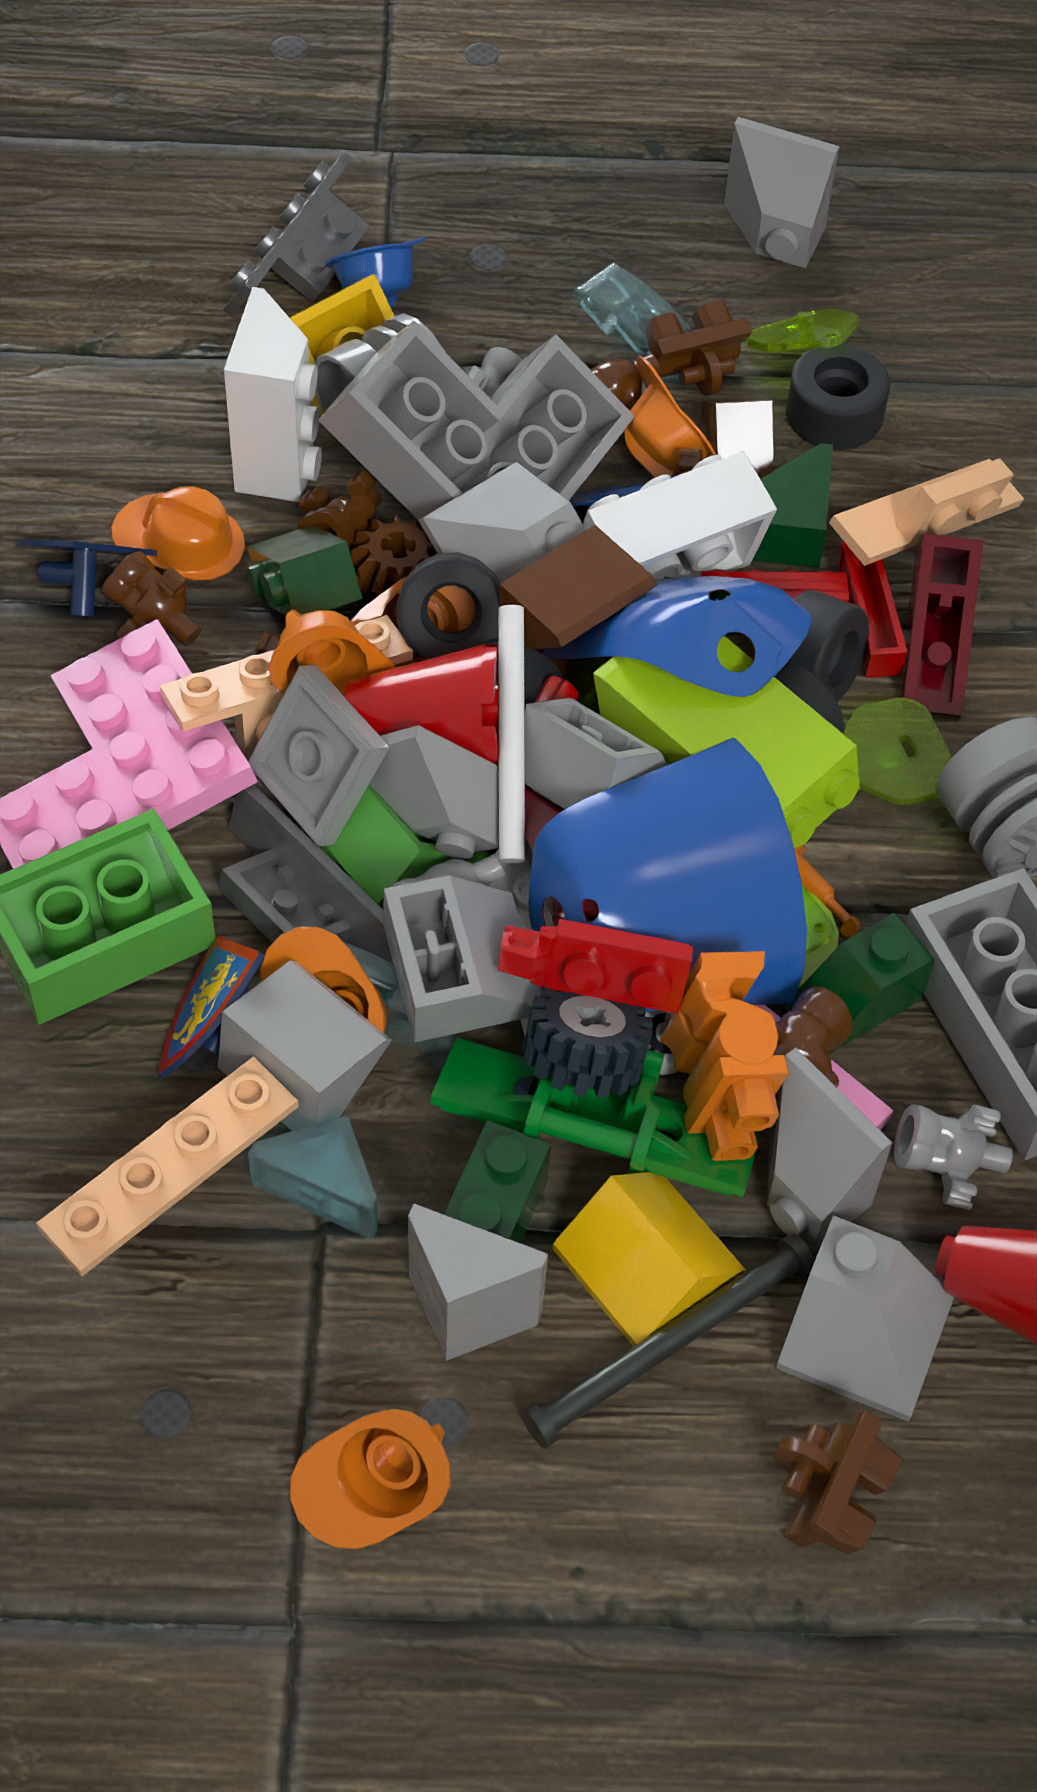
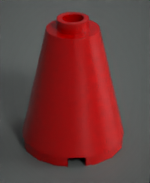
(443, 694)
(994, 1274)

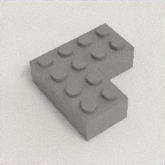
(438, 434)
(988, 990)

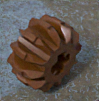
(388, 554)

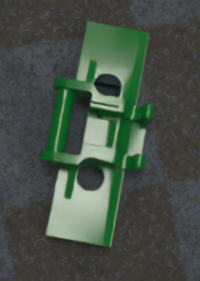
(503, 1090)

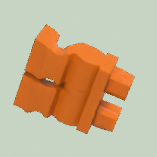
(726, 1053)

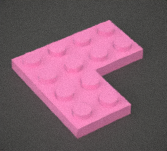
(136, 755)

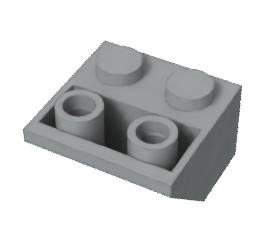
(579, 752)
(447, 952)

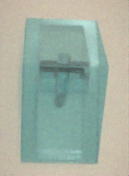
(319, 1172)

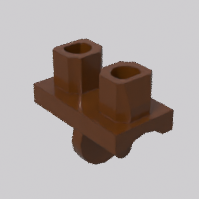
(702, 353)
(823, 1478)

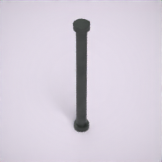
(545, 1422)

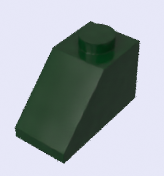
(802, 504)
(874, 974)

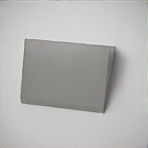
(304, 1040)
(472, 1281)

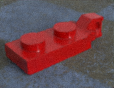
(599, 963)

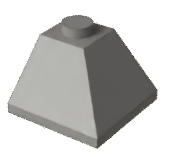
(779, 190)
(504, 522)
(441, 791)
(820, 1155)
(866, 1320)

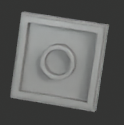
(317, 755)

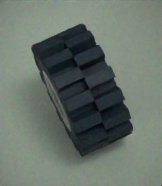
(586, 1042)

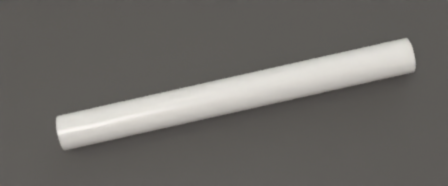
(511, 734)

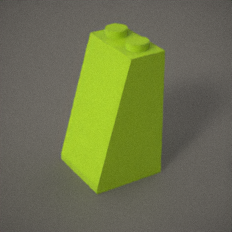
(798, 749)

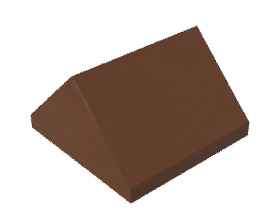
(574, 588)

